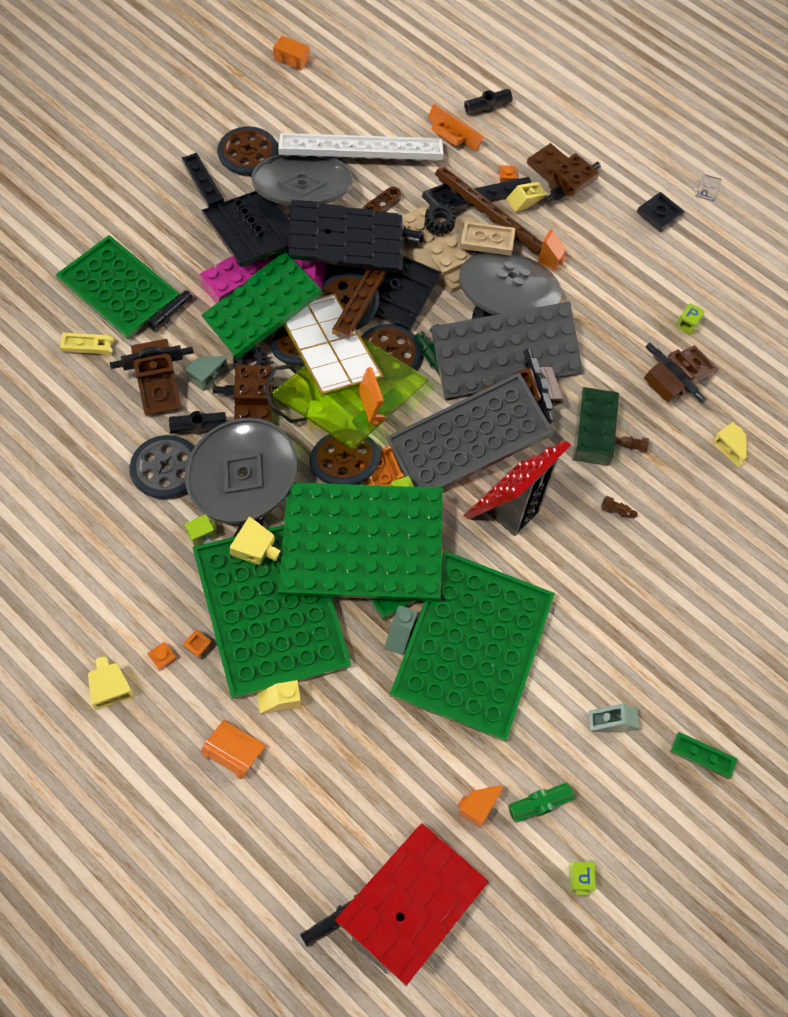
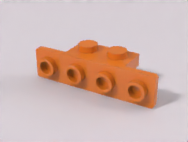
(453, 129)

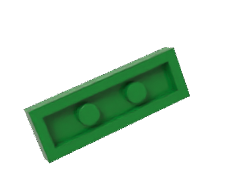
(703, 755)

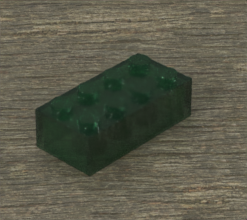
(596, 426)

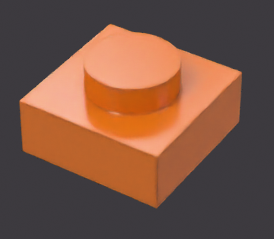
(507, 173)
(197, 644)
(161, 656)

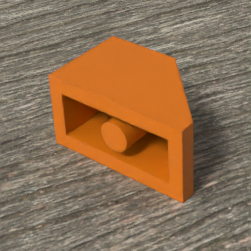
(552, 251)
(478, 804)

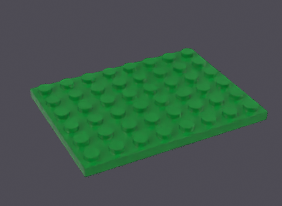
(362, 542)
(262, 633)
(473, 647)

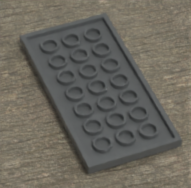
(492, 347)
(470, 435)

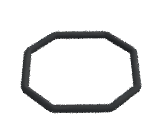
(269, 398)

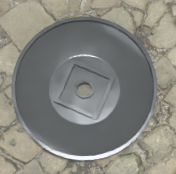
(302, 179)
(507, 283)
(227, 451)

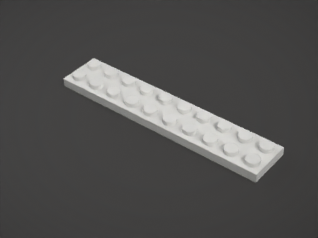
(360, 146)

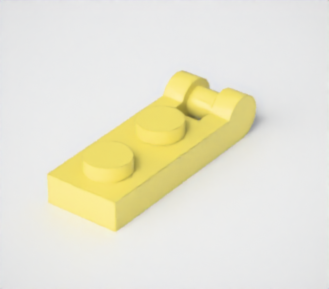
(86, 343)

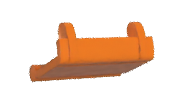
(371, 397)
(387, 470)
(232, 749)

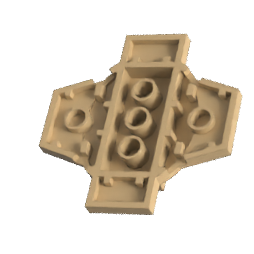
(439, 251)

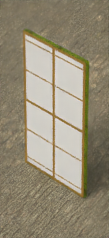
(330, 359)

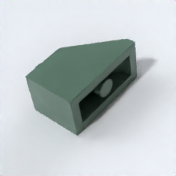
(206, 370)
(401, 630)
(614, 719)

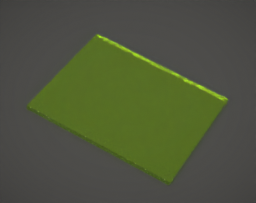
(343, 412)

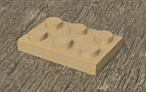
(487, 238)

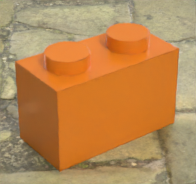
(291, 52)

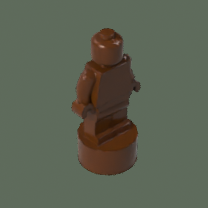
(631, 442)
(609, 504)

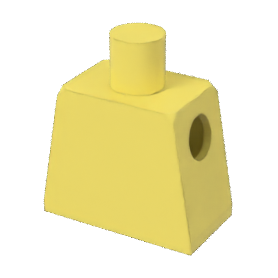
(254, 543)
(107, 684)

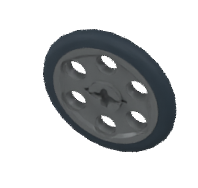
(139, 466)

